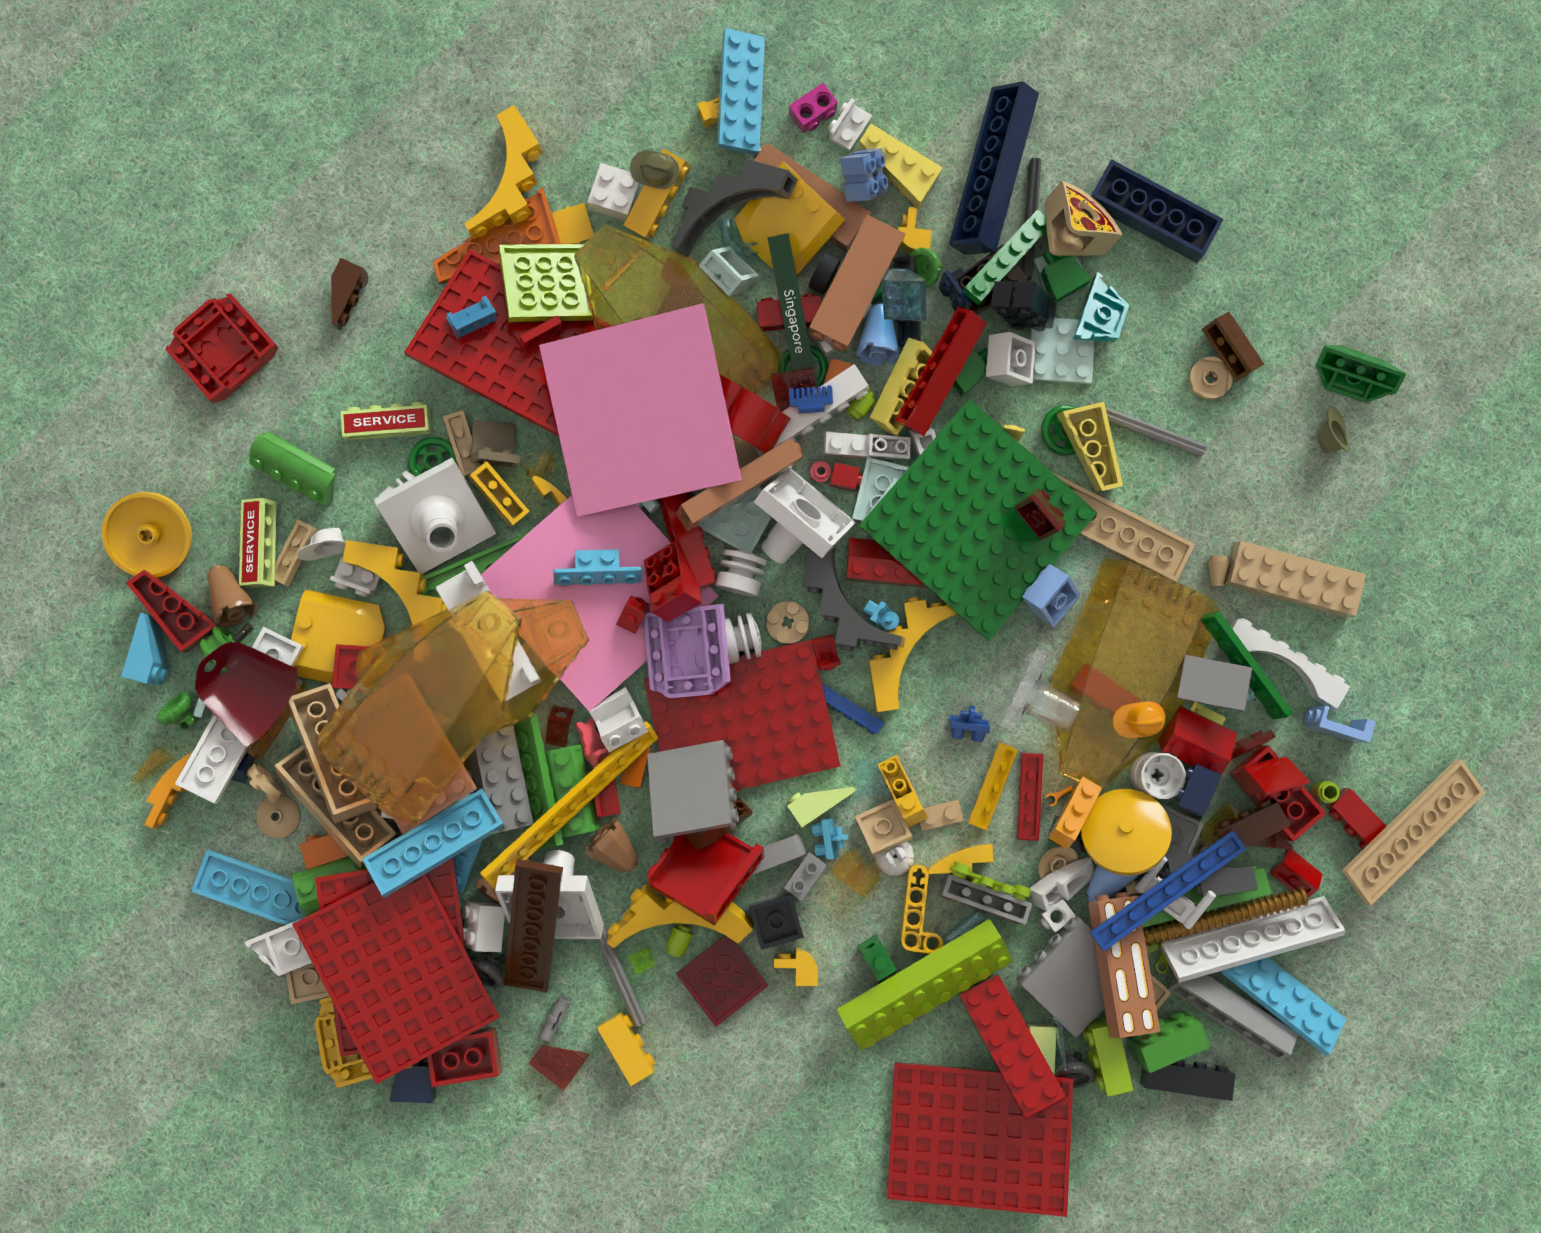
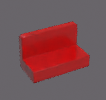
(535, 332)
(608, 801)
(1297, 872)

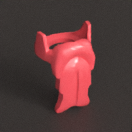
(594, 749)

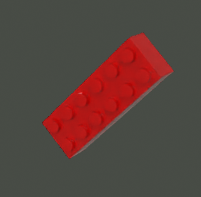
(1012, 1047)

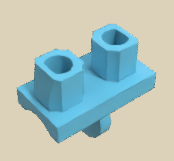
(881, 616)
(830, 846)

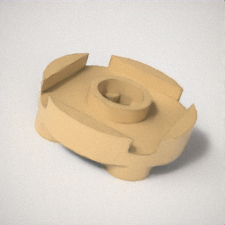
(1215, 389)
(791, 611)
(264, 780)

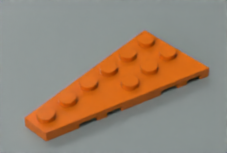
(535, 230)

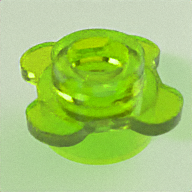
(648, 962)

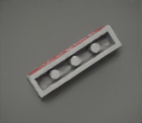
(985, 899)

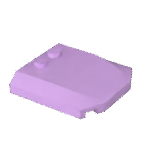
(688, 652)

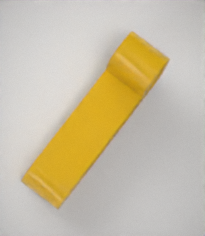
(919, 908)

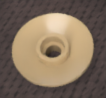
(288, 817)
(1055, 859)

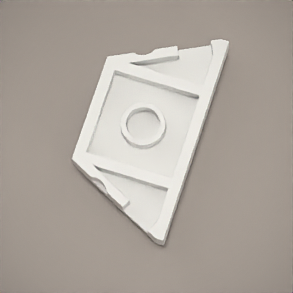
(280, 949)

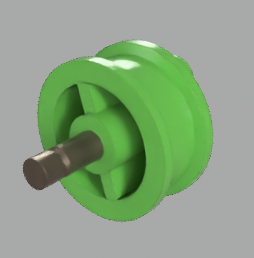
(221, 636)

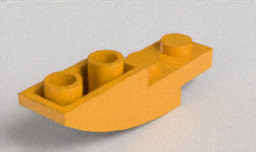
(165, 794)

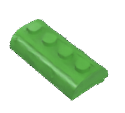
(293, 467)
(566, 770)
(305, 882)

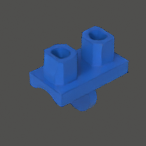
(970, 721)

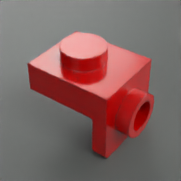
(633, 614)
(826, 652)

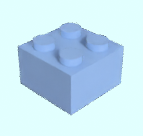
(1051, 595)

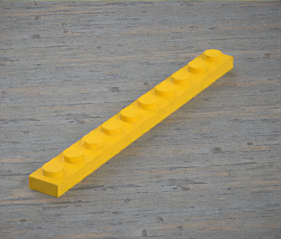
(568, 806)

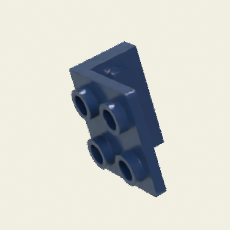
(950, 288)

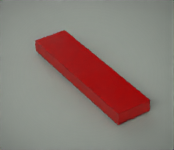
(1029, 796)

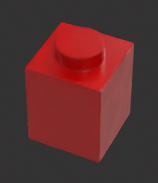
(845, 477)

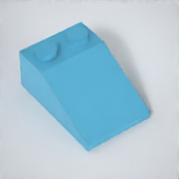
(147, 653)

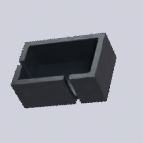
(1027, 309)

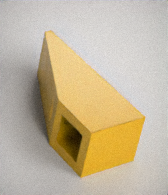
(902, 791)

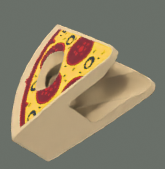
(1078, 223)

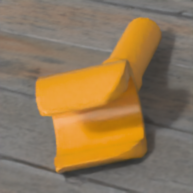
(1057, 795)

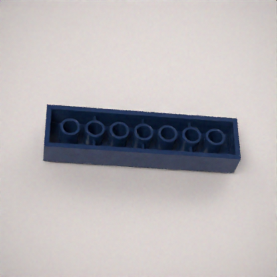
(994, 168)

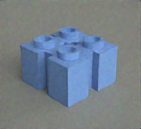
(864, 174)

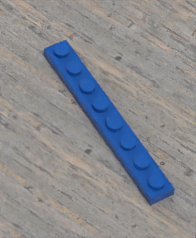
(1167, 890)

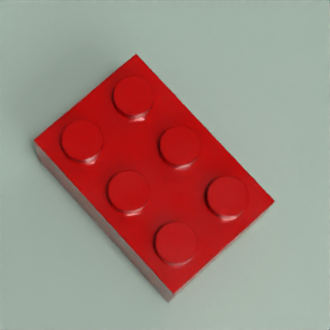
(466, 1059)

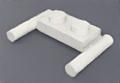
(1182, 908)

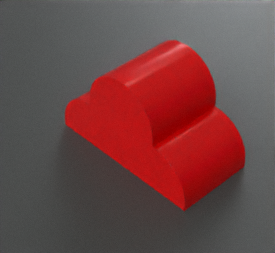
(753, 417)

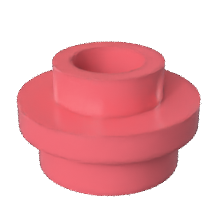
(820, 478)

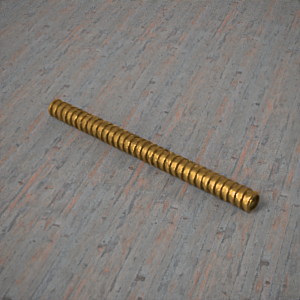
(1228, 916)

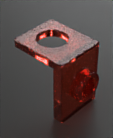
(558, 727)

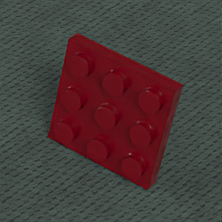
(722, 979)

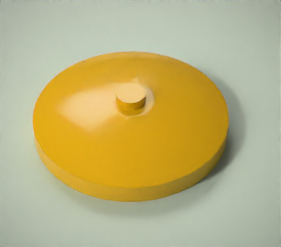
(146, 534)
(1126, 832)

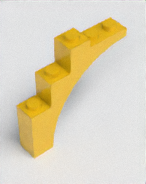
(517, 177)
(408, 585)
(886, 671)
(650, 909)

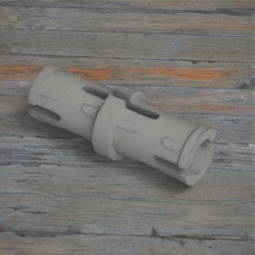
(555, 1018)

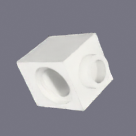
(1065, 914)

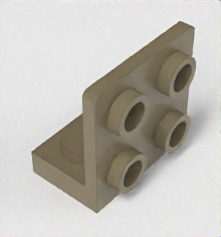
(494, 444)

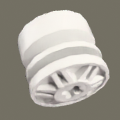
(740, 573)
(742, 638)
(1169, 779)

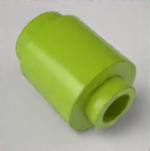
(861, 407)
(1325, 791)
(679, 940)

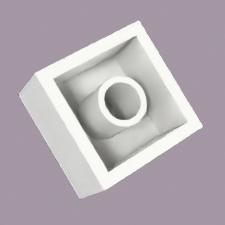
(613, 192)
(1010, 359)
(483, 925)

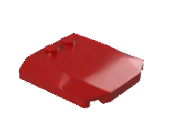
(224, 356)

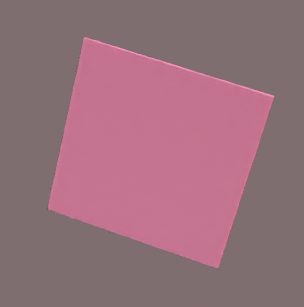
(640, 411)
(528, 574)

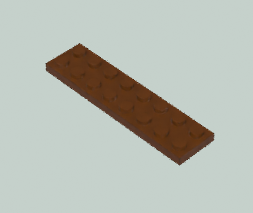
(532, 925)

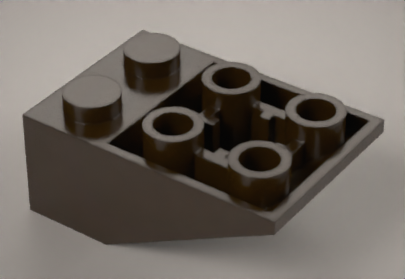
(1015, 275)

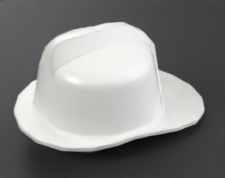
(323, 544)

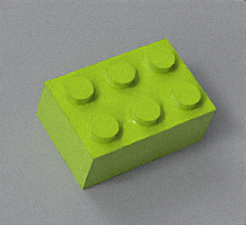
(1107, 1059)

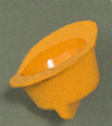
(1139, 719)

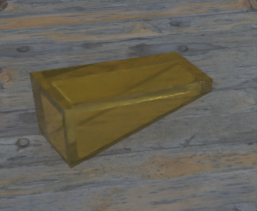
(155, 761)

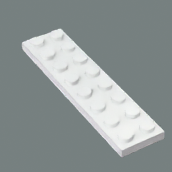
(218, 749)
(1251, 940)

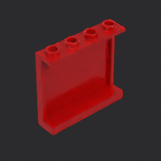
(707, 877)

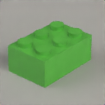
(1178, 1039)

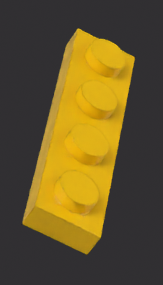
(993, 786)

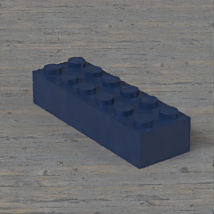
(1156, 211)

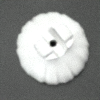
(898, 865)

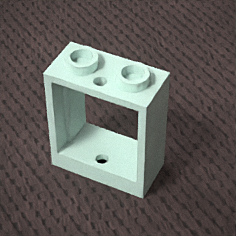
(734, 271)

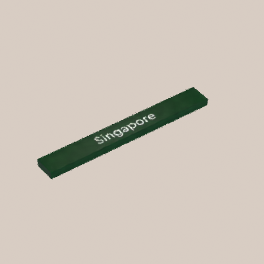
(790, 302)

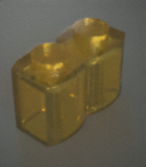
(855, 873)

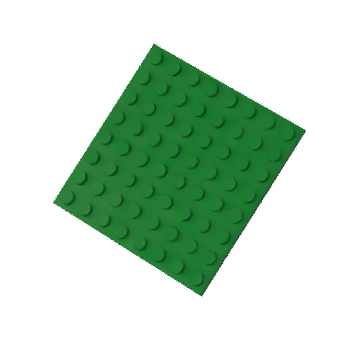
(957, 521)

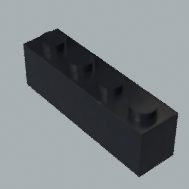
(1192, 1080)

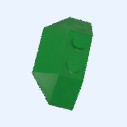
(1357, 373)

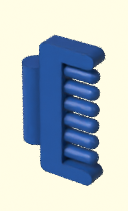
(811, 404)

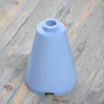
(877, 339)
(1107, 883)

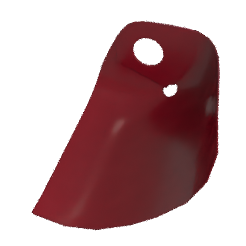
(249, 693)

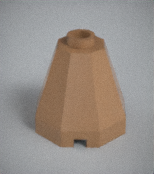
(612, 847)

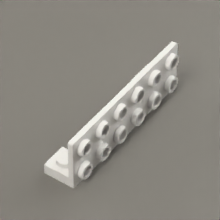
(468, 585)

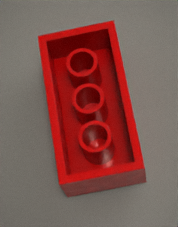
(1298, 806)

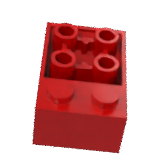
(671, 583)
(1272, 777)

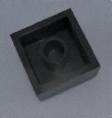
(776, 921)

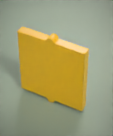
(573, 224)

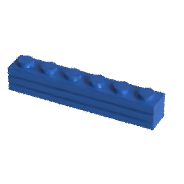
(852, 711)

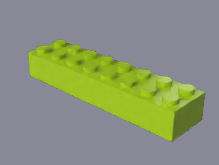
(925, 985)

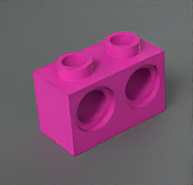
(809, 104)

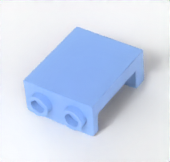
(1358, 732)

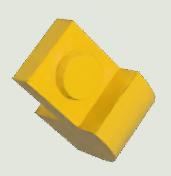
(914, 237)
(805, 966)

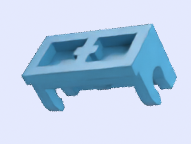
(472, 318)

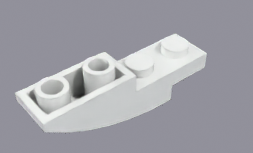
(863, 446)

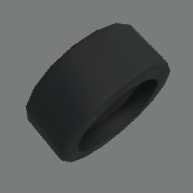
(824, 272)

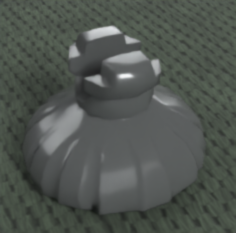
(489, 970)
(1080, 1071)

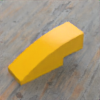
(966, 856)

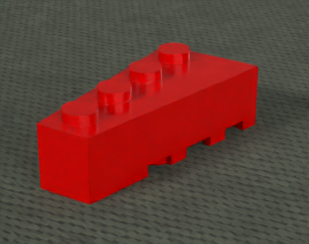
(173, 613)

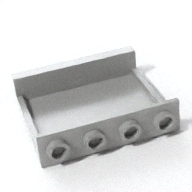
(691, 790)
(1067, 977)

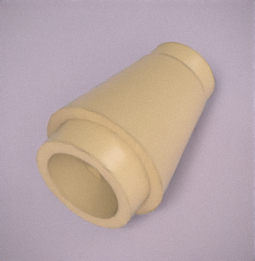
(1218, 569)

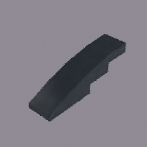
(907, 328)

